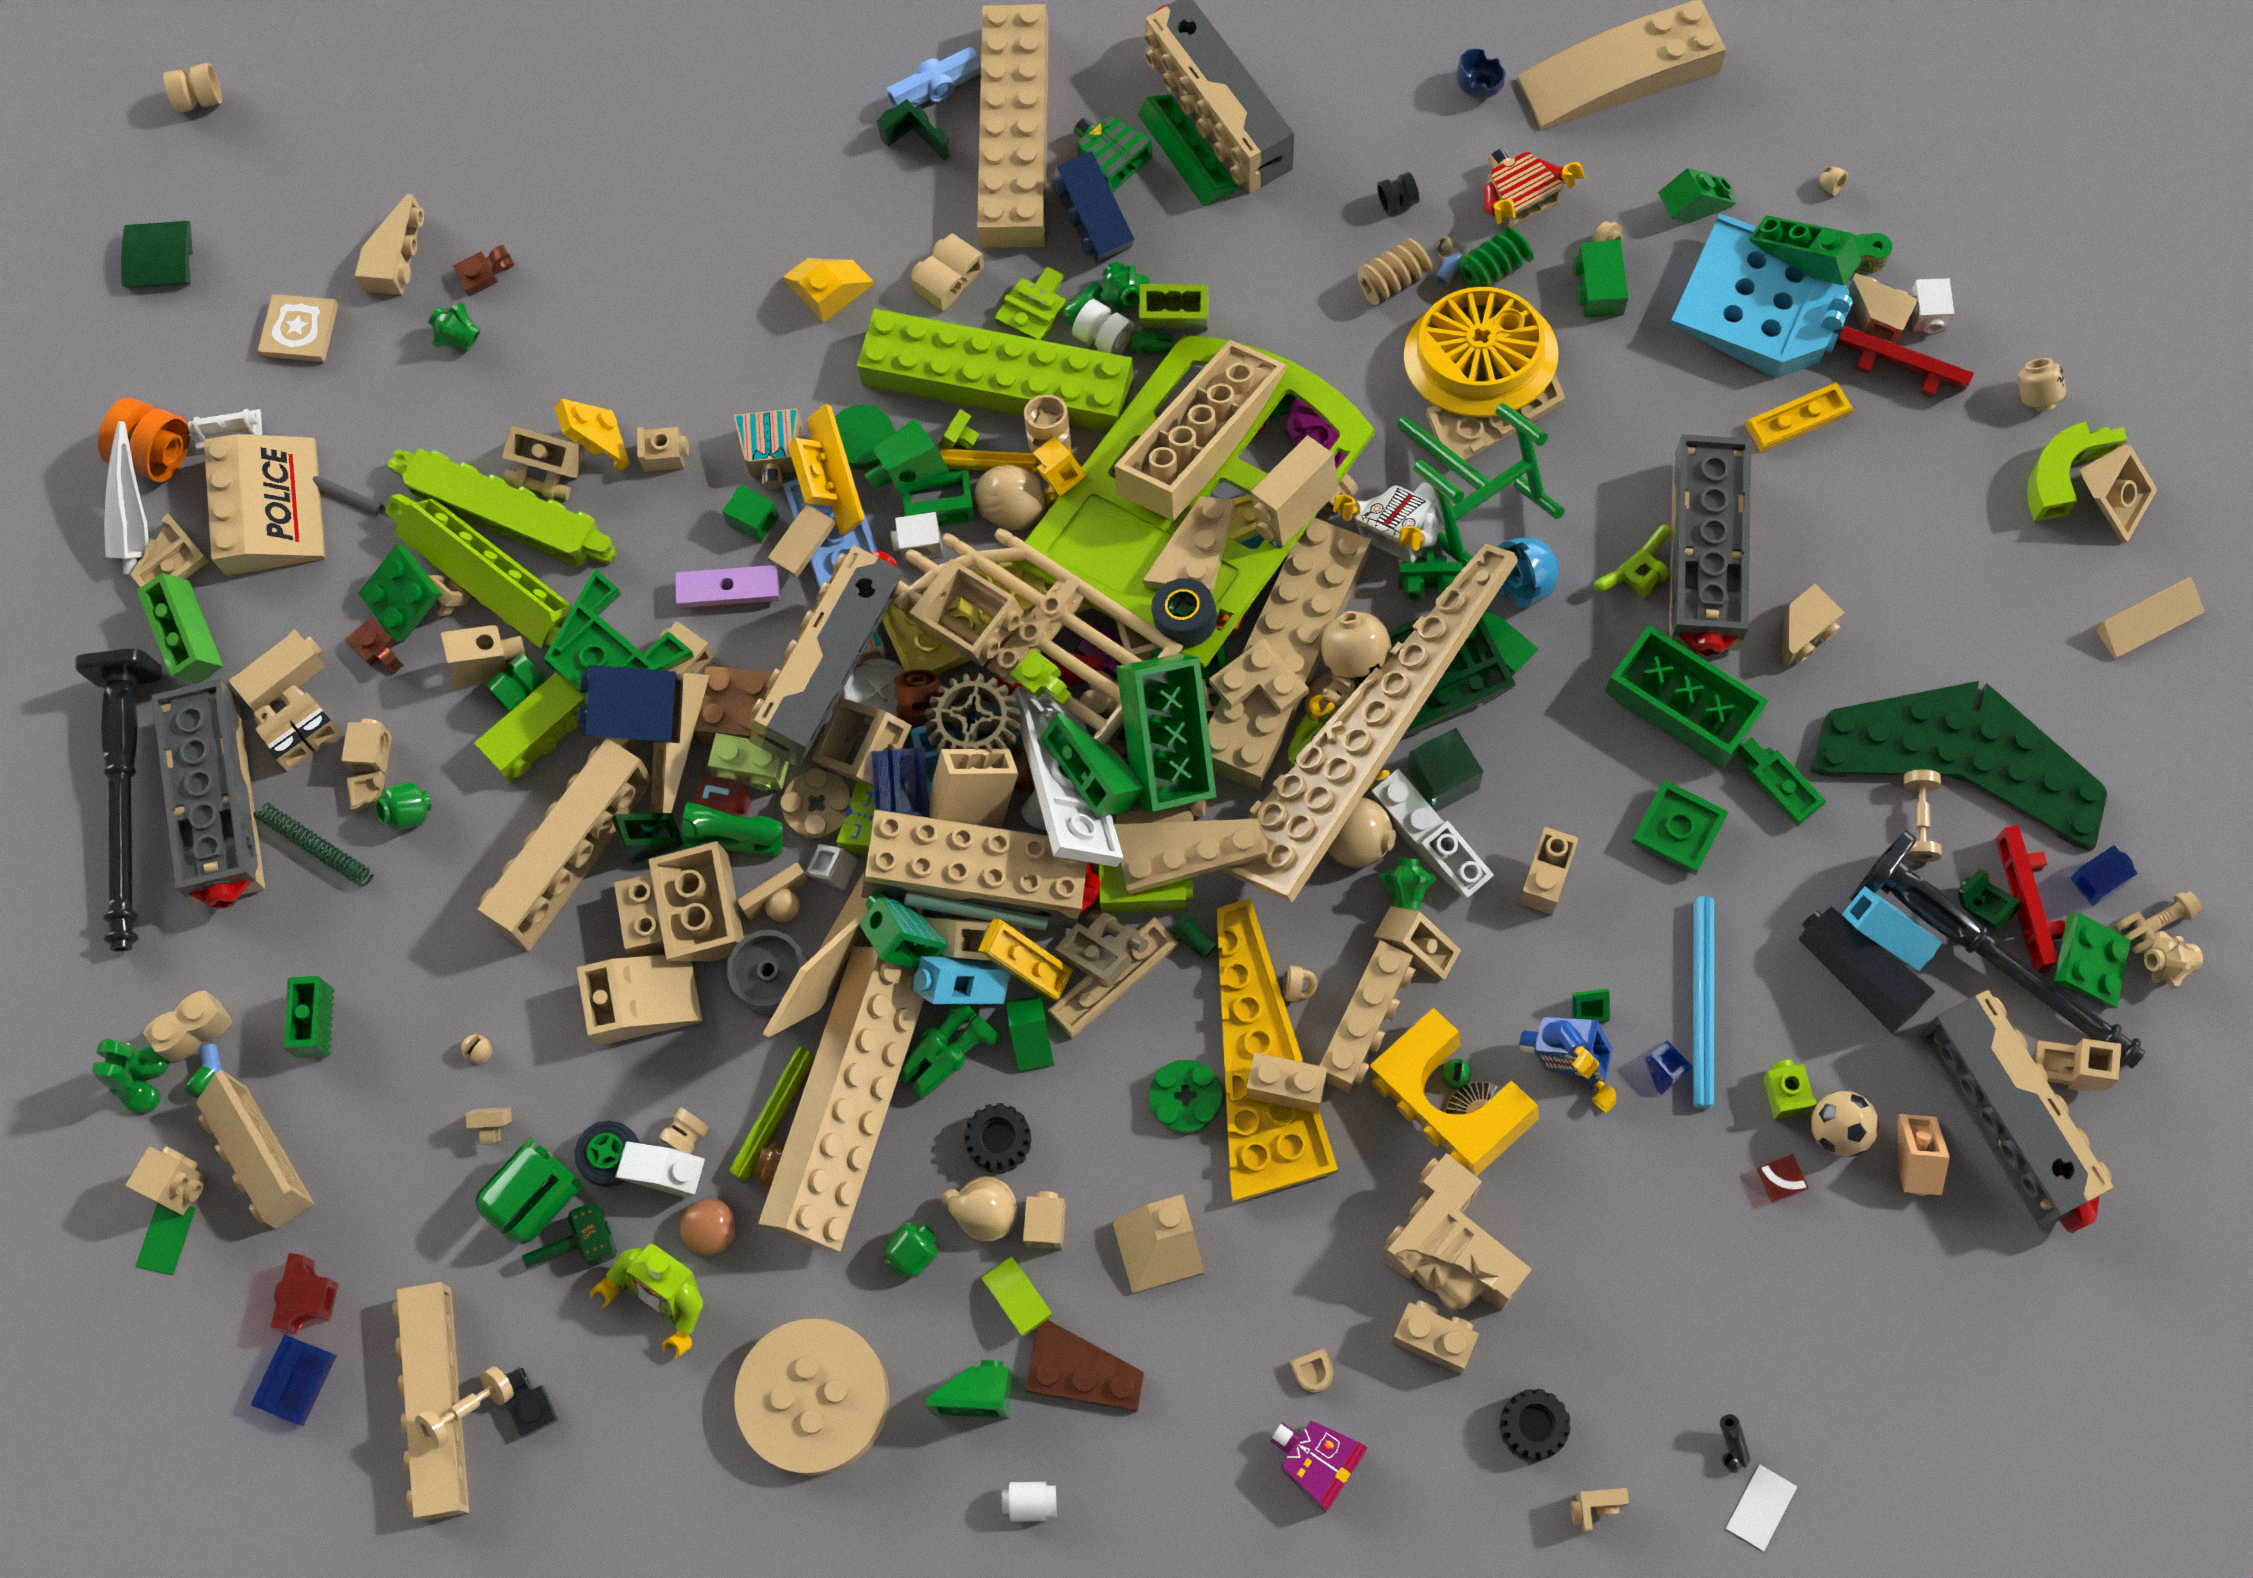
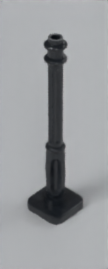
(119, 674)
(1956, 923)

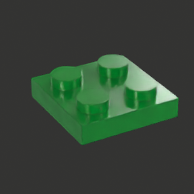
(399, 593)
(1679, 827)
(2092, 960)

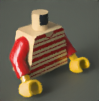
(1525, 186)

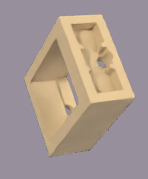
(944, 592)
(846, 721)

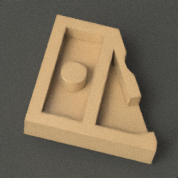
(169, 554)

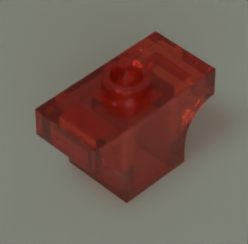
(302, 1295)

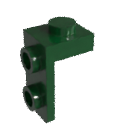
(905, 117)

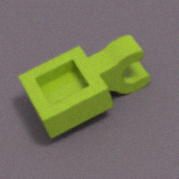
(1039, 676)

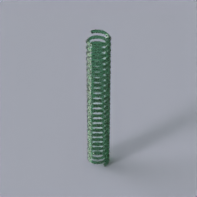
(309, 848)

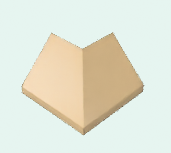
(2120, 489)

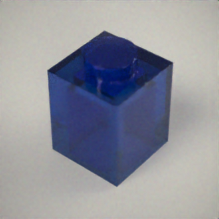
(2104, 875)

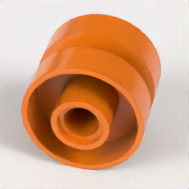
(155, 438)

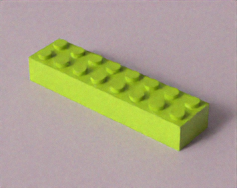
(992, 369)

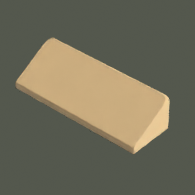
(2151, 618)

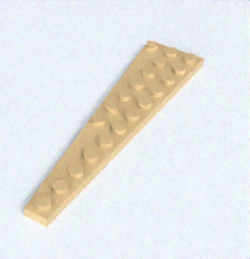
(1351, 748)

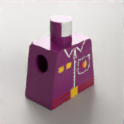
(1318, 1460)

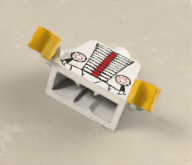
(1396, 520)

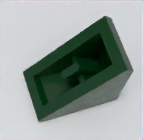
(646, 834)

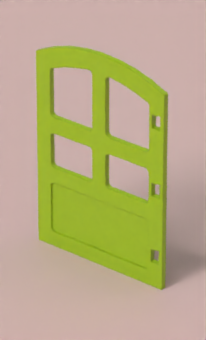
(1118, 541)

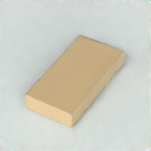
(801, 540)

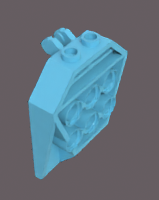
(1712, 296)

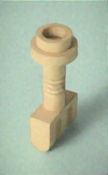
(2185, 905)

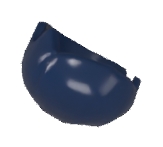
(1479, 74)

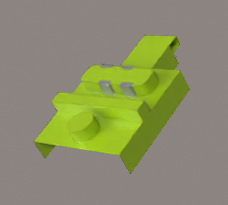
(1034, 306)

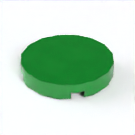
(861, 431)

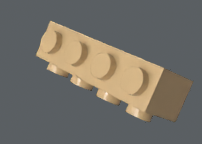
(1365, 1016)

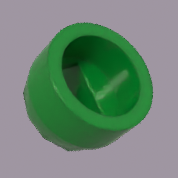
(1448, 1071)

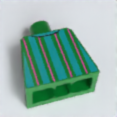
(899, 932)

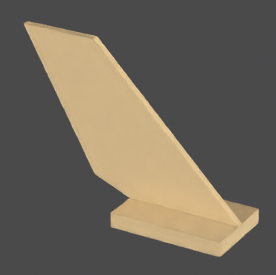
(822, 974)

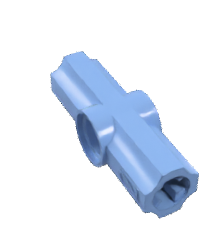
(936, 79)

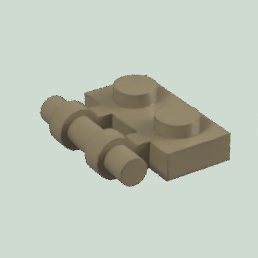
(1097, 956)

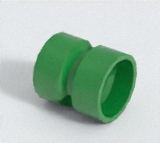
(515, 684)

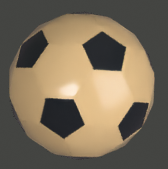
(1844, 1124)

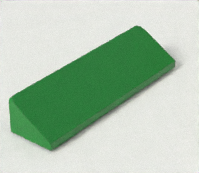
(1186, 149)

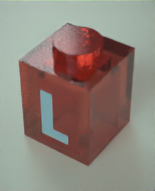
(723, 795)

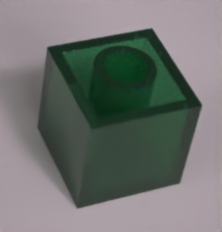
(1444, 770)

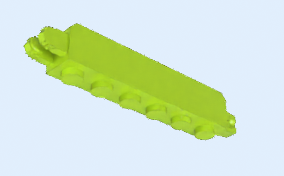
(503, 508)
(479, 568)

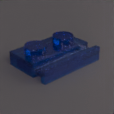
(901, 781)
(293, 1380)

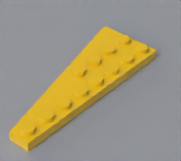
(1267, 1141)

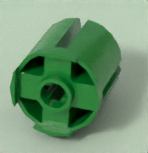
(526, 1193)

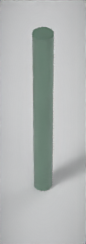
(975, 910)

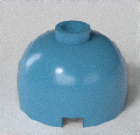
(1534, 573)

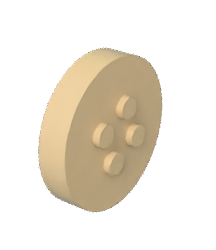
(811, 1397)

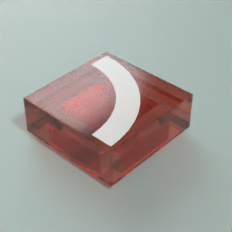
(1782, 1178)

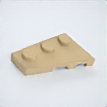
(1196, 545)

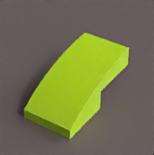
(1017, 1296)

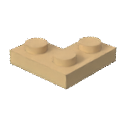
(1263, 670)

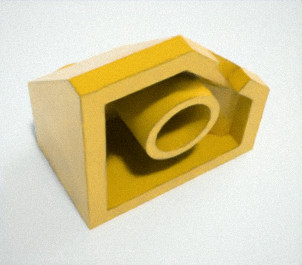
(827, 284)

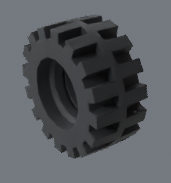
(998, 1115)
(1552, 1408)

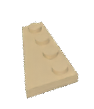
(1475, 434)
(1182, 850)

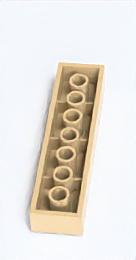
(1013, 126)
(1302, 603)
(844, 1102)

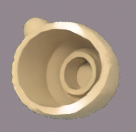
(983, 1208)

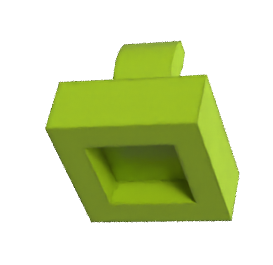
(958, 433)

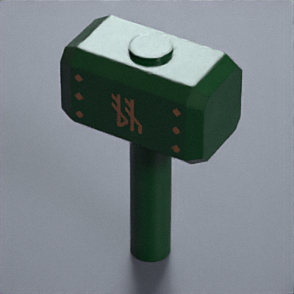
(590, 1236)

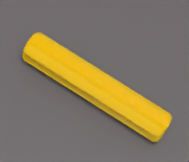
(986, 460)

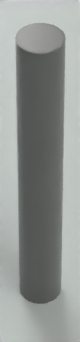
(348, 496)

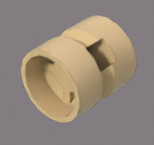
(187, 89)
(1045, 418)

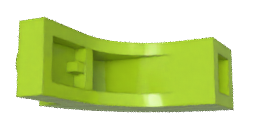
(2049, 483)

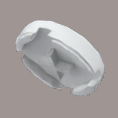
(874, 685)

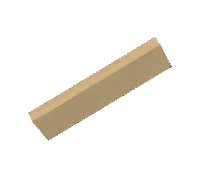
(1092, 997)

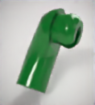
(1073, 307)

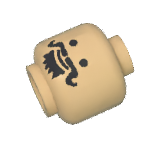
(2041, 384)

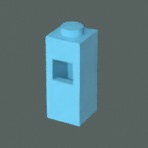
(1892, 928)
(960, 981)

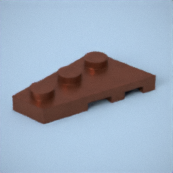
(1080, 1371)

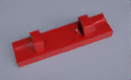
(1934, 369)
(2019, 873)

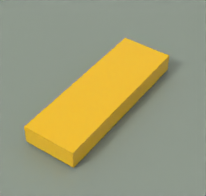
(1798, 417)
(1025, 960)

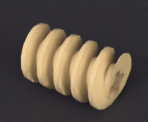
(1392, 268)

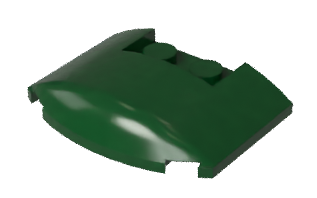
(1472, 678)

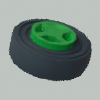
(596, 1146)

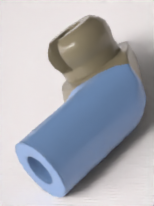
(1449, 255)

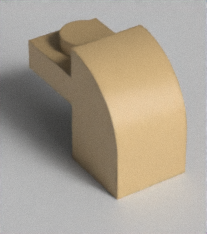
(2080, 1067)

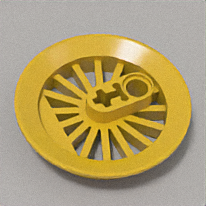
(1499, 340)

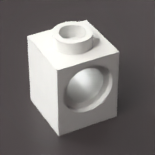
(1934, 305)
(918, 533)

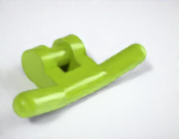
(1643, 558)

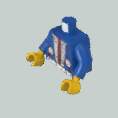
(1576, 1050)

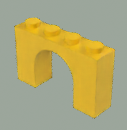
(1469, 1138)

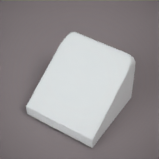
(832, 866)

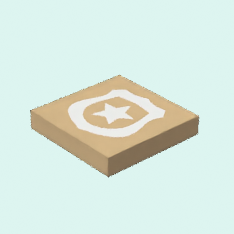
(298, 328)

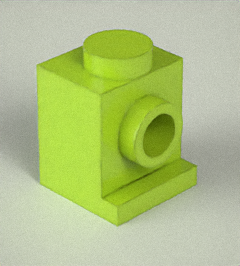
(1788, 1102)

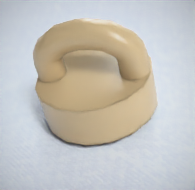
(1293, 983)

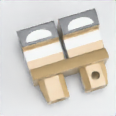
(281, 728)

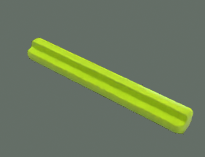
(772, 1113)

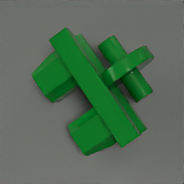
(1427, 572)

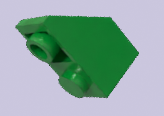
(1696, 195)

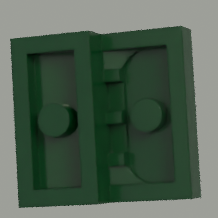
(156, 254)

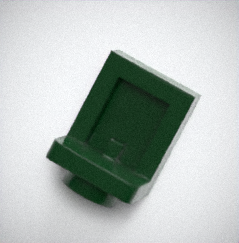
(1986, 902)

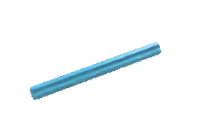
(1703, 1002)

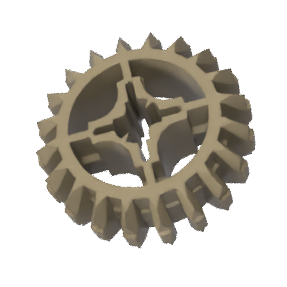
(975, 691)

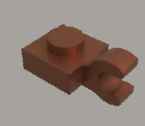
(479, 272)
(374, 644)

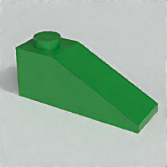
(1094, 770)

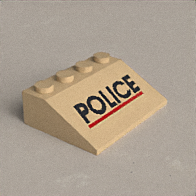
(263, 502)

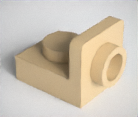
(1604, 1501)

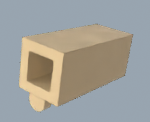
(284, 665)

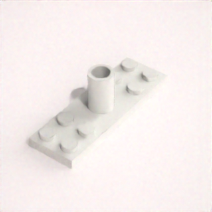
(1055, 801)

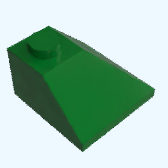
(975, 1392)

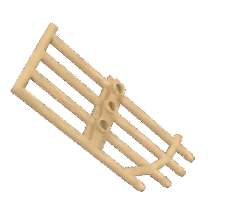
(1042, 623)

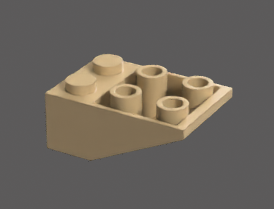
(637, 997)

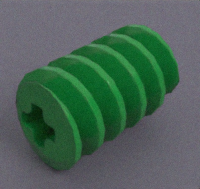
(1494, 256)

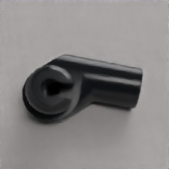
(1734, 1437)

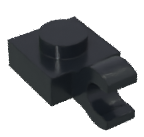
(531, 1407)

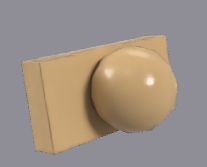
(776, 896)

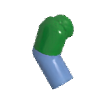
(209, 1066)

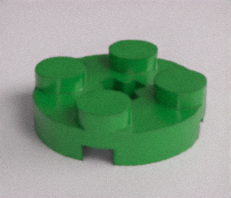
(1200, 1111)

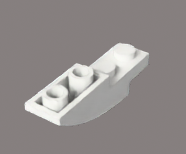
(1429, 836)

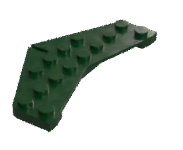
(1985, 747)

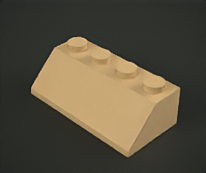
(252, 1150)

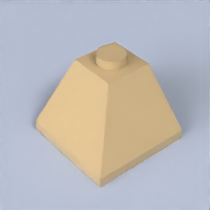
(1158, 1244)

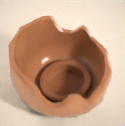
(708, 1227)

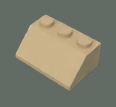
(696, 903)

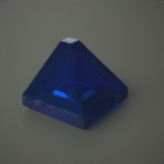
(1666, 1066)

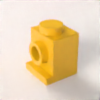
(1058, 466)

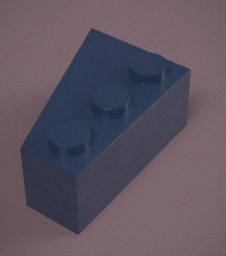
(1092, 207)

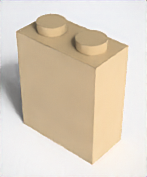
(1294, 491)
(972, 786)

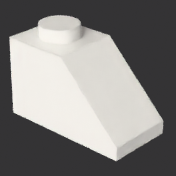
(660, 1169)

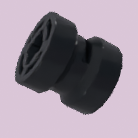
(1398, 192)

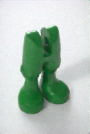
(943, 1059)
(125, 1063)

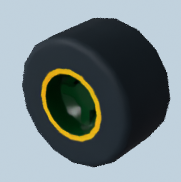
(1184, 611)

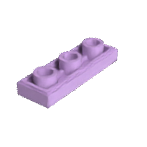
(708, 586)

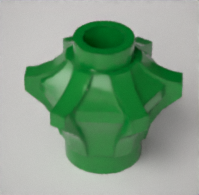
(1122, 285)
(453, 327)
(1407, 883)

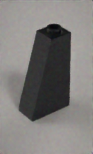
(1865, 968)

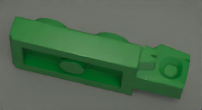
(1781, 781)

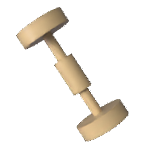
(1922, 782)
(432, 1427)

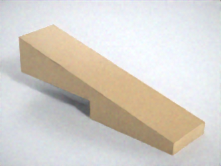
(671, 756)

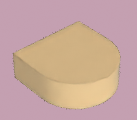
(1313, 1371)

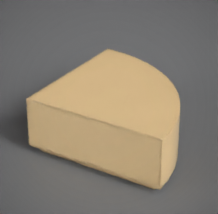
(364, 790)

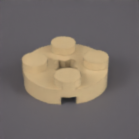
(810, 786)

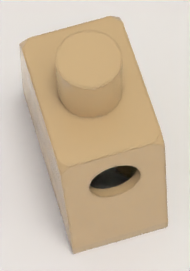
(478, 654)

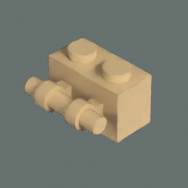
(542, 452)

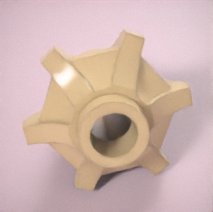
(2172, 959)

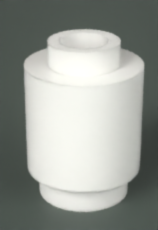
(1029, 1501)

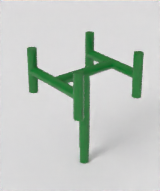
(1485, 489)

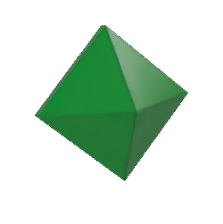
(1591, 1005)

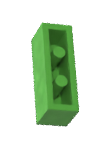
(179, 628)

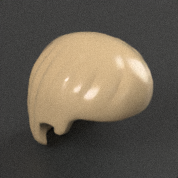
(1010, 497)

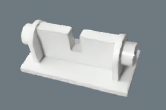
(223, 425)

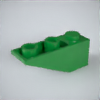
(1812, 249)

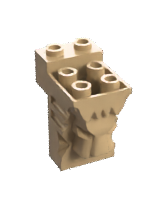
(1447, 1248)

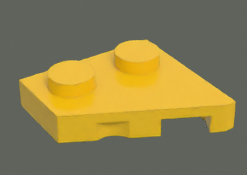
(594, 429)

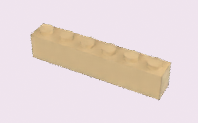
(430, 1383)

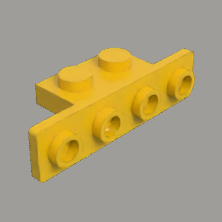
(825, 470)

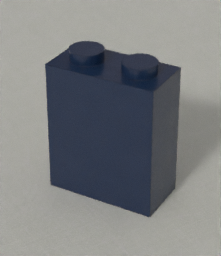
(627, 703)

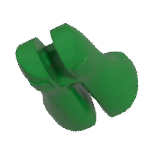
(734, 833)

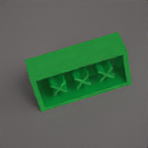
(1686, 696)
(1167, 731)

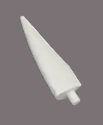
(124, 515)

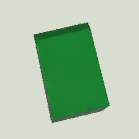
(1029, 1033)

